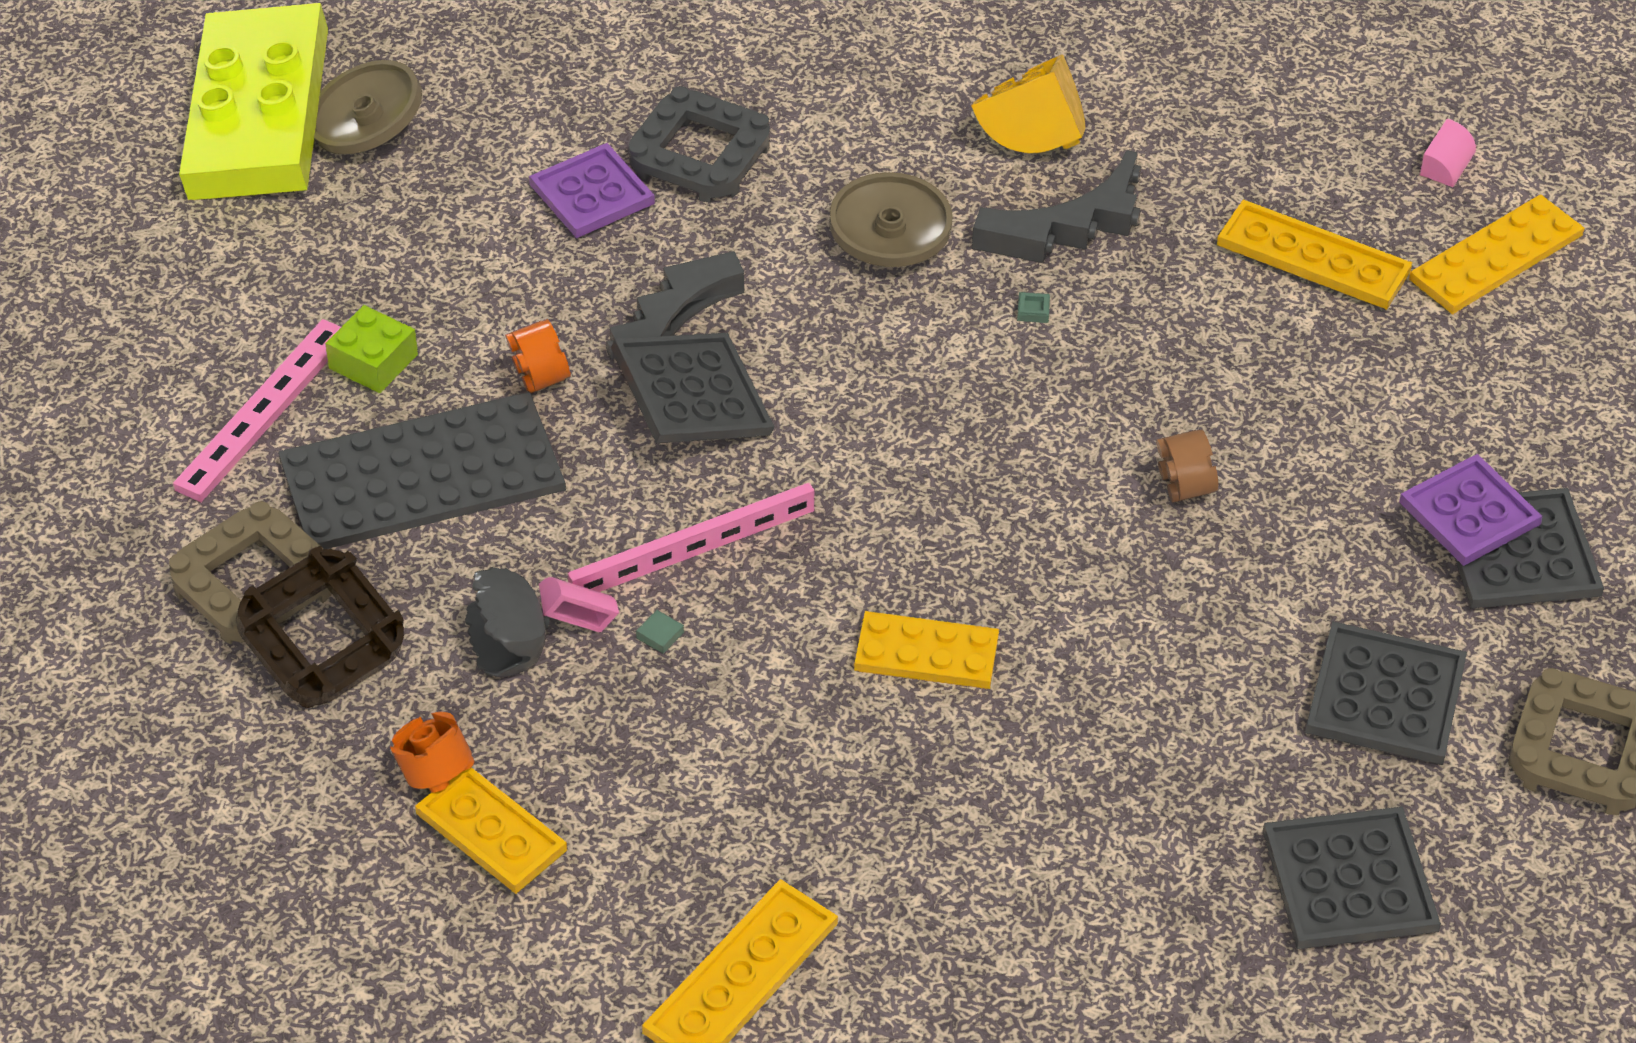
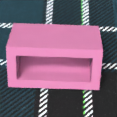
(1448, 153)
(577, 604)

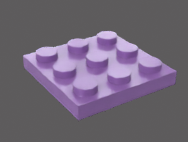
(591, 190)
(1470, 509)

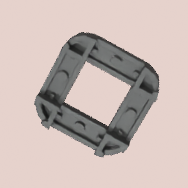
(681, 107)

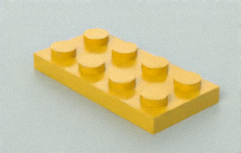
(926, 650)
(492, 829)

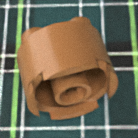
(1187, 465)

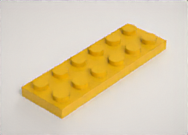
(1314, 254)
(1496, 254)
(743, 969)

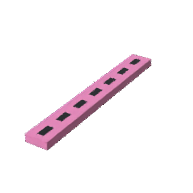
(256, 415)
(695, 539)

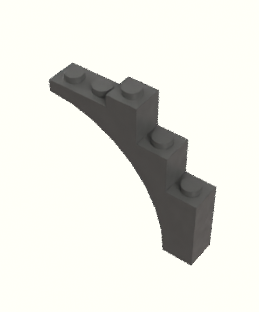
(1036, 231)
(683, 294)

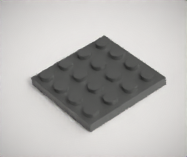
(692, 387)
(1539, 565)
(1386, 693)
(1350, 878)

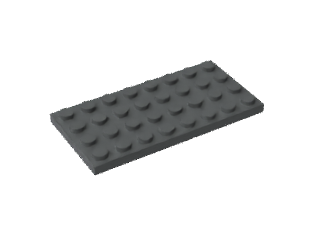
(421, 471)

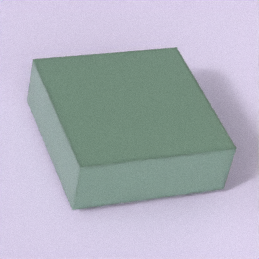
(1033, 307)
(660, 631)

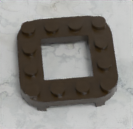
(280, 656)

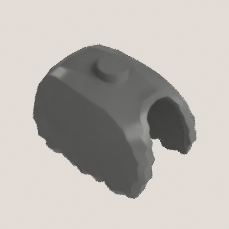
(505, 623)

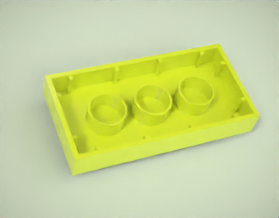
(254, 102)

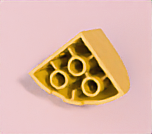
(1035, 111)

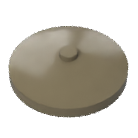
(366, 106)
(890, 219)

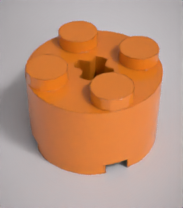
(538, 355)
(431, 751)

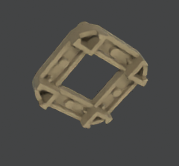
(207, 594)
(1563, 773)

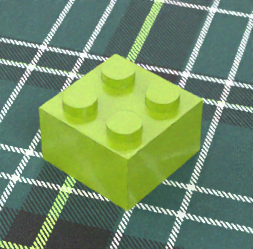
(371, 349)

